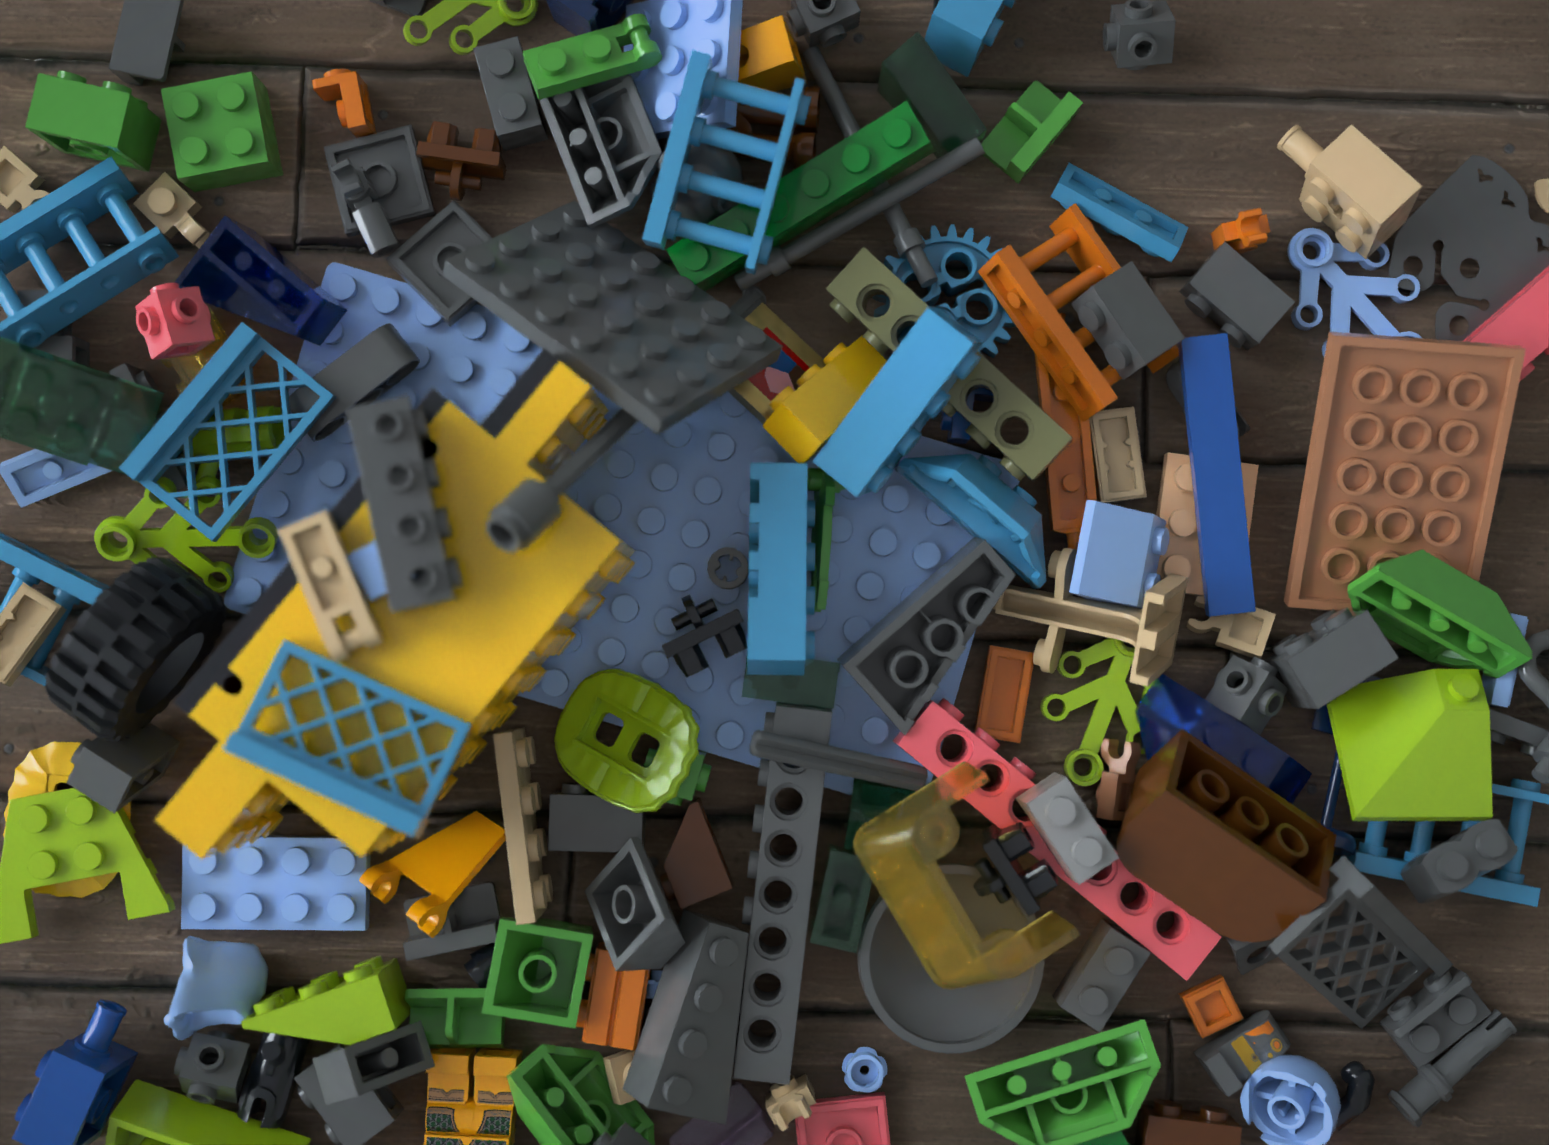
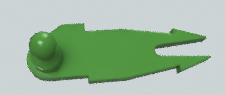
(824, 496)

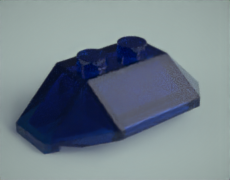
(1172, 707)

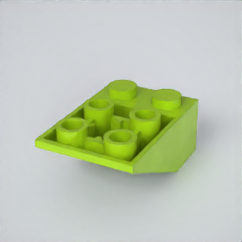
(335, 1008)

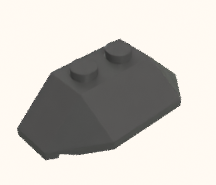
(604, 145)

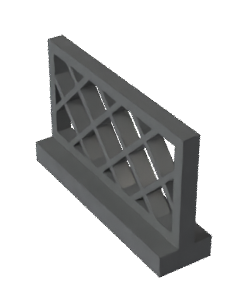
(1382, 926)

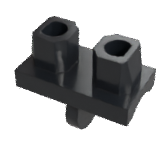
(686, 647)
(1027, 884)

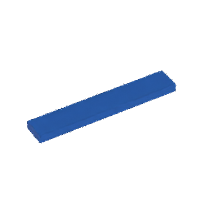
(1216, 474)

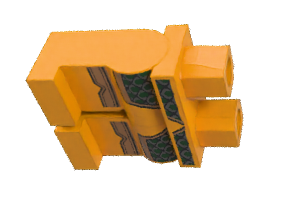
(454, 1112)

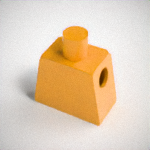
(770, 56)

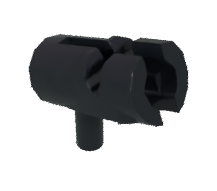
(272, 1078)

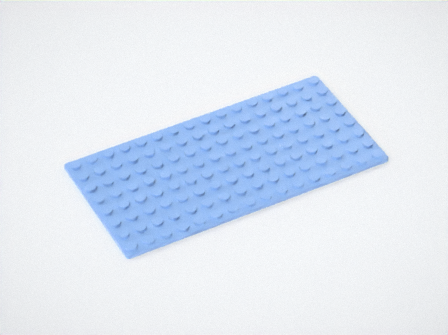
(664, 496)

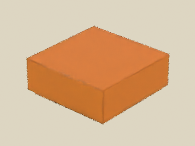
(1211, 1006)

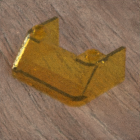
(901, 858)

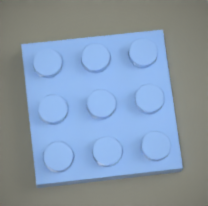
(679, 29)

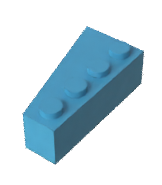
(962, 29)
(899, 403)
(779, 570)

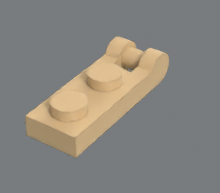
(330, 584)

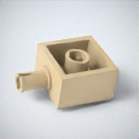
(1352, 187)

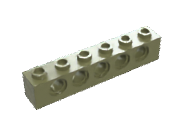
(1046, 439)

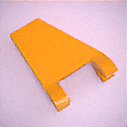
(440, 866)

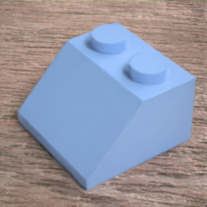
(1118, 554)

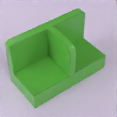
(1029, 129)
(455, 1018)

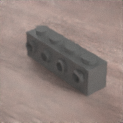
(403, 505)

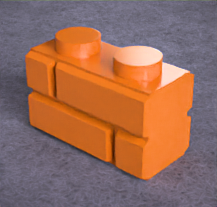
(614, 1003)

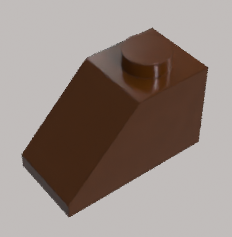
(695, 861)

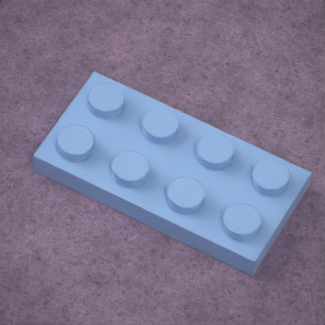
(277, 886)

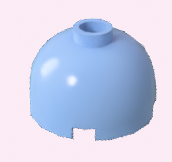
(1291, 1101)

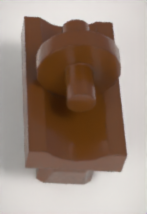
(461, 166)

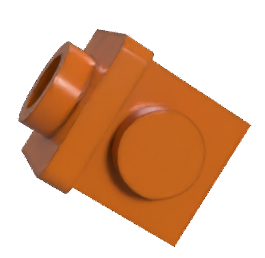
(355, 105)

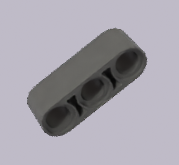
(357, 378)

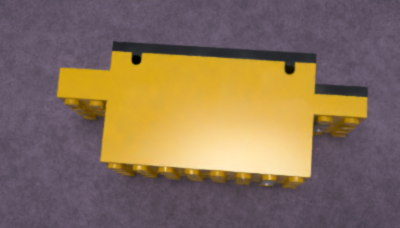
(452, 656)

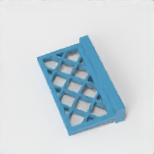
(197, 405)
(328, 779)

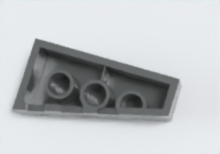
(927, 632)

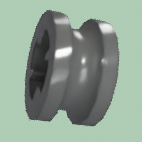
(714, 564)

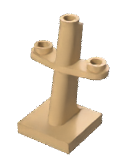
(1149, 629)

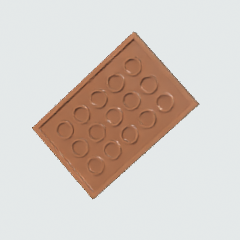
(1400, 459)

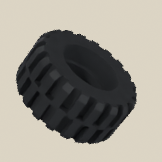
(135, 648)

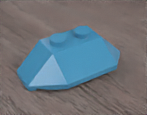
(984, 507)

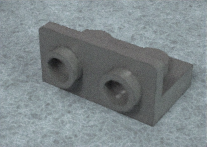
(1434, 1016)

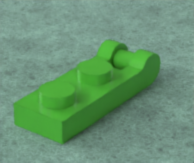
(592, 57)

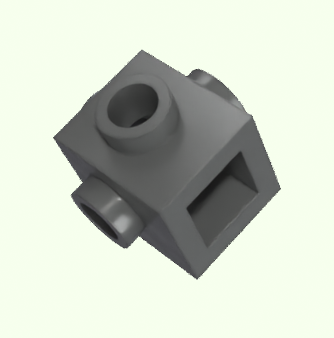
(823, 20)
(1140, 34)
(1248, 692)
(213, 1067)

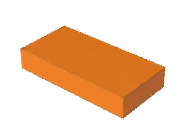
(1004, 693)

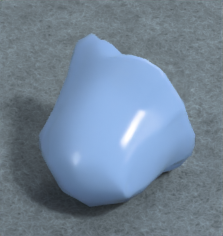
(216, 985)

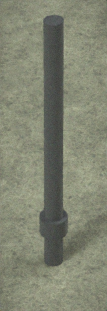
(907, 239)
(782, 257)

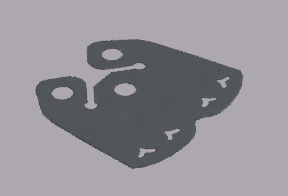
(1477, 227)

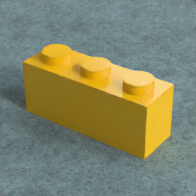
(812, 413)

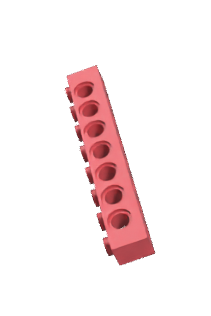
(1179, 948)

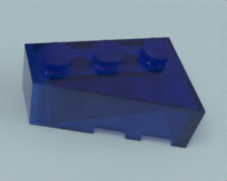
(258, 283)

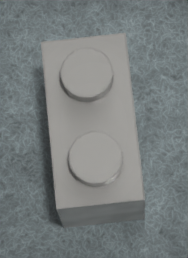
(1067, 827)

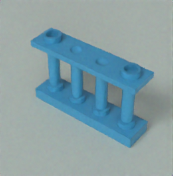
(690, 130)
(63, 215)
(69, 584)
(1507, 881)

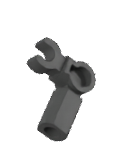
(369, 215)

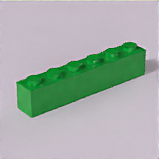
(813, 192)

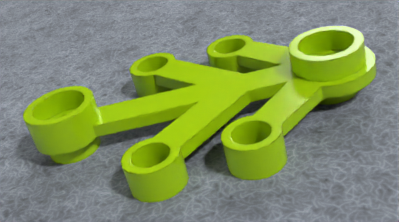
(478, 29)
(180, 538)
(1109, 692)

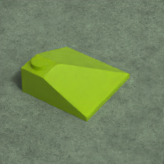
(1416, 747)

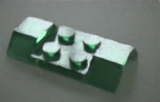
(71, 407)

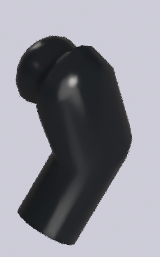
(1358, 1092)

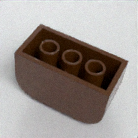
(1223, 843)

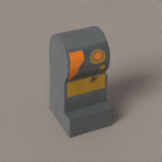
(1241, 1050)

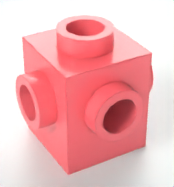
(174, 321)

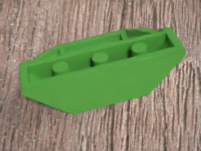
(1441, 614)
(1070, 1089)
(568, 1098)

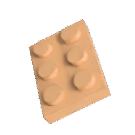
(1178, 511)

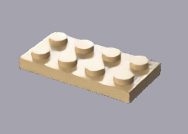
(524, 841)

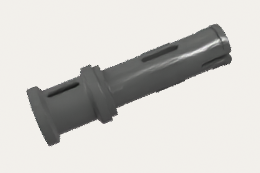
(1436, 1080)

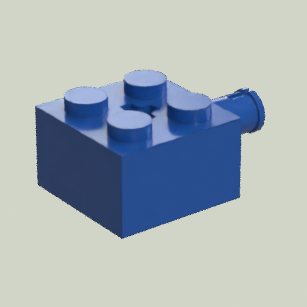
(77, 1084)

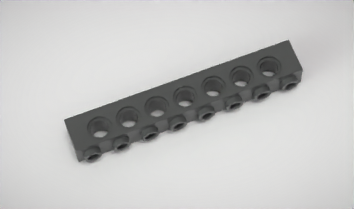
(771, 1056)

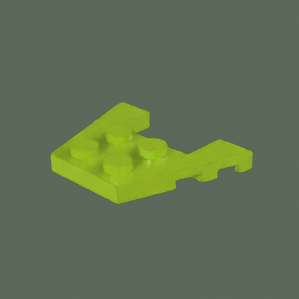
(69, 839)

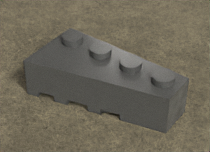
(693, 1024)

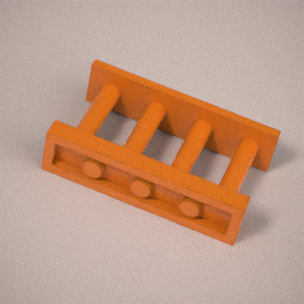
(1037, 313)

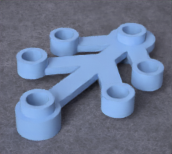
(1347, 291)

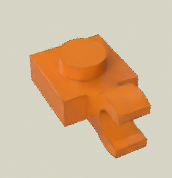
(1243, 233)

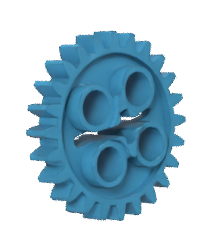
(940, 252)

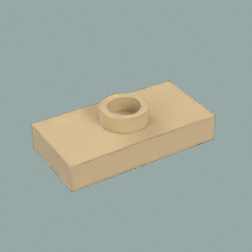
(1117, 455)
(23, 629)

